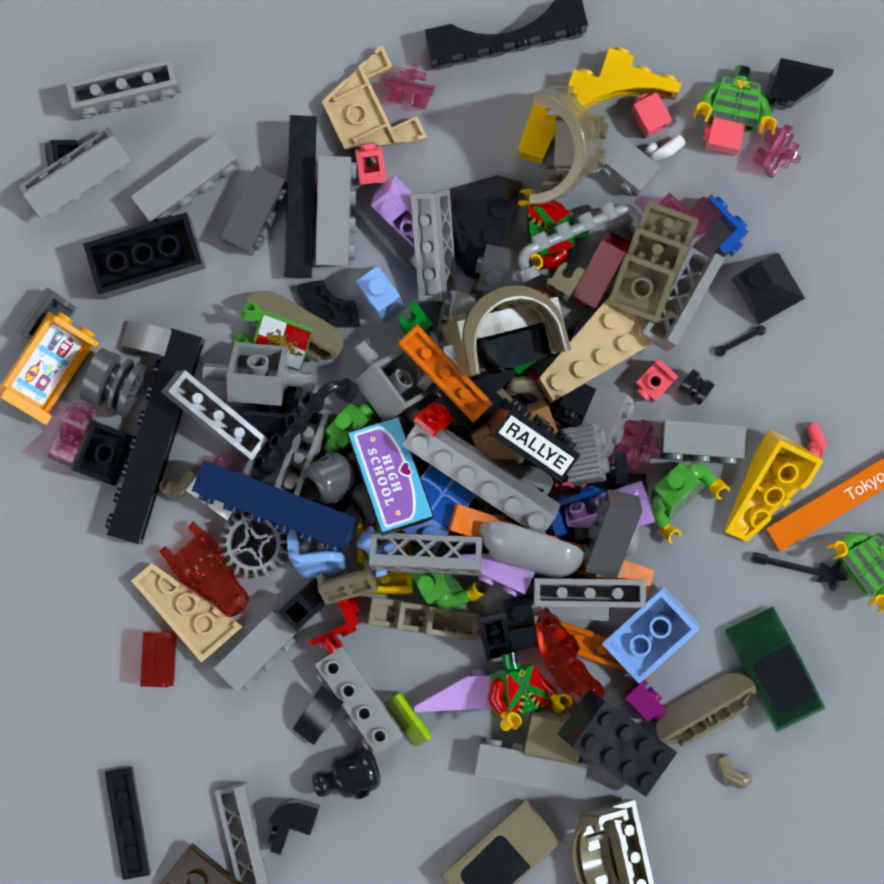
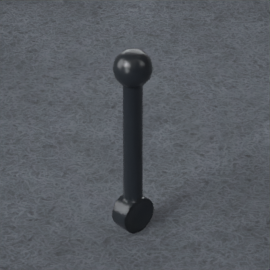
(720, 350)

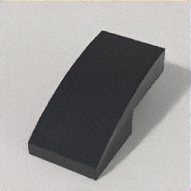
(317, 715)

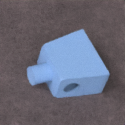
(380, 293)

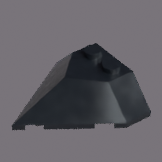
(481, 217)

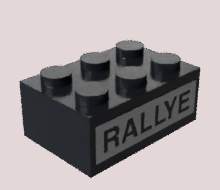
(533, 438)

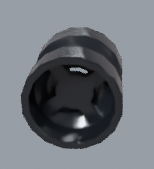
(696, 387)

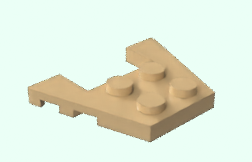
(358, 113)

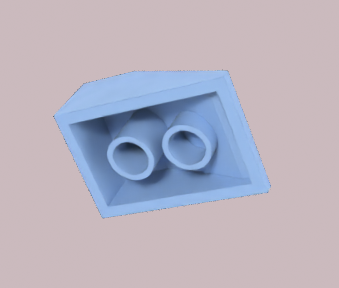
(651, 634)

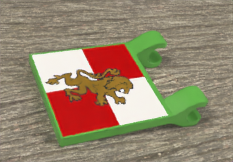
(277, 331)

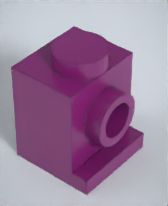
(645, 701)

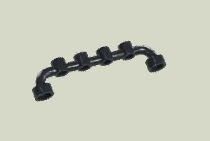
(344, 390)

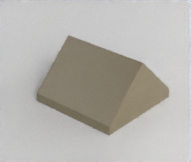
(543, 738)

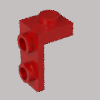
(434, 419)
(349, 609)

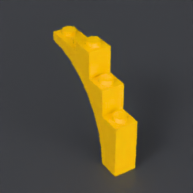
(615, 80)

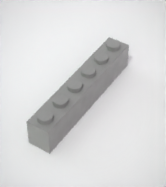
(484, 477)

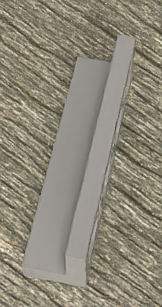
(433, 245)
(691, 302)
(426, 564)
(251, 833)

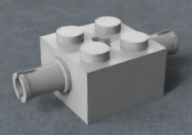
(257, 374)
(390, 383)

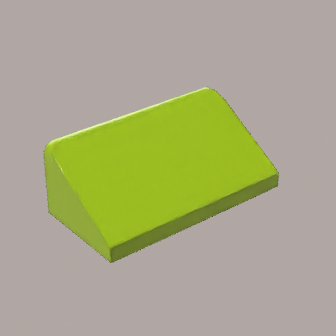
(408, 719)

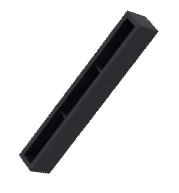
(154, 442)

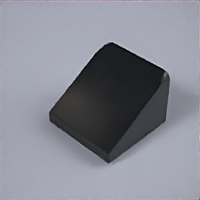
(57, 149)

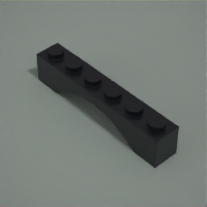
(452, 44)

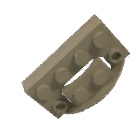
(530, 309)
(592, 854)

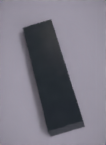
(127, 823)

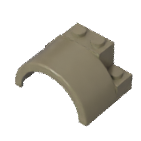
(576, 143)

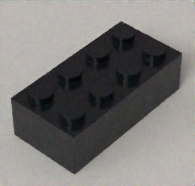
(144, 256)
(617, 743)

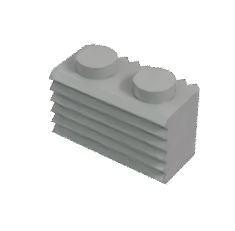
(591, 464)

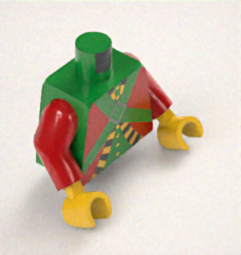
(544, 218)
(521, 690)

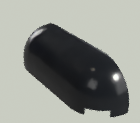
(522, 345)

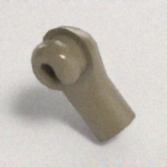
(525, 384)
(177, 488)
(731, 776)

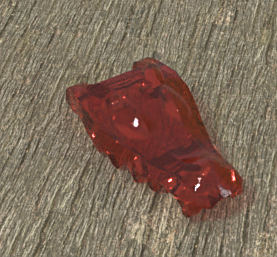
(205, 571)

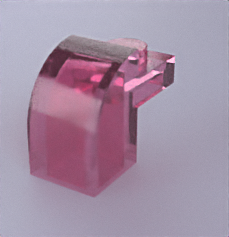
(702, 209)
(72, 429)

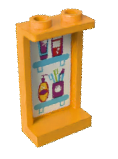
(46, 366)

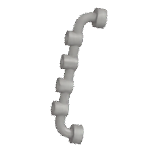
(564, 231)

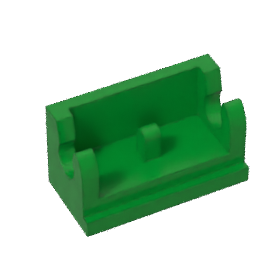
(419, 317)

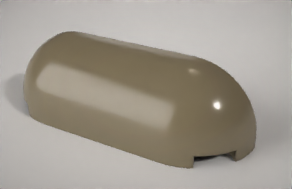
(325, 341)
(705, 709)

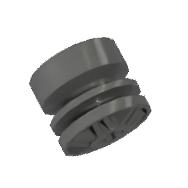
(106, 380)

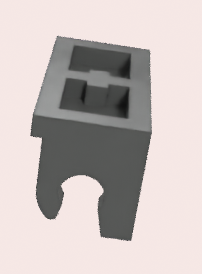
(47, 302)

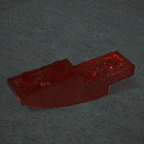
(560, 653)

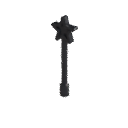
(827, 574)

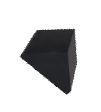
(102, 452)

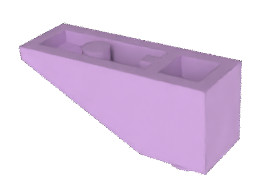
(463, 694)

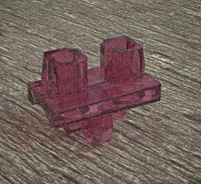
(421, 91)
(782, 152)
(641, 433)

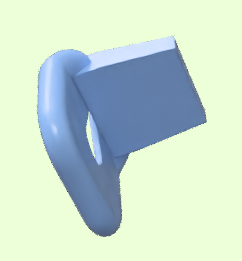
(308, 564)

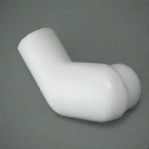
(666, 150)

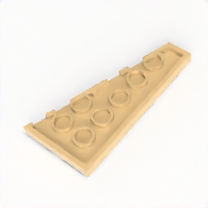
(600, 344)

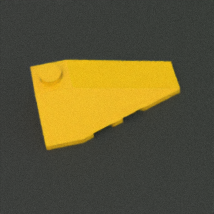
(773, 477)

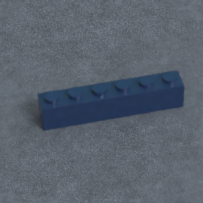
(276, 505)

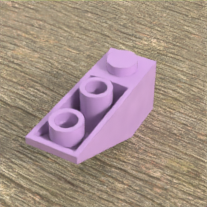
(394, 204)
(583, 513)
(512, 577)

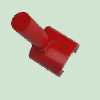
(331, 643)

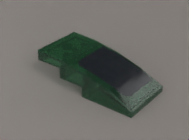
(775, 669)

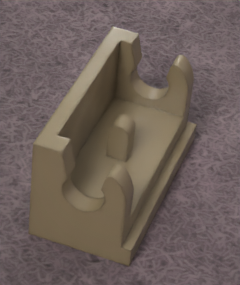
(563, 286)
(347, 584)

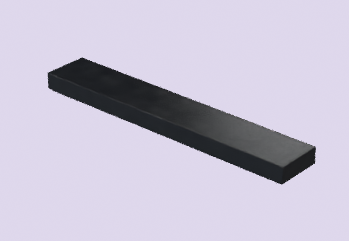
(300, 196)

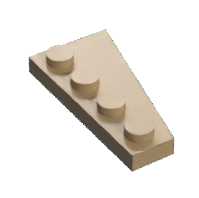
(188, 614)

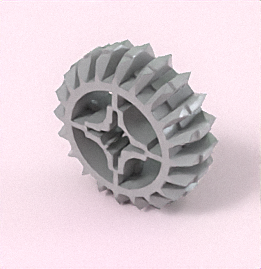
(259, 555)

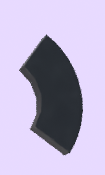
(328, 307)

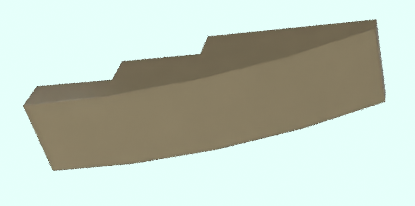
(422, 618)

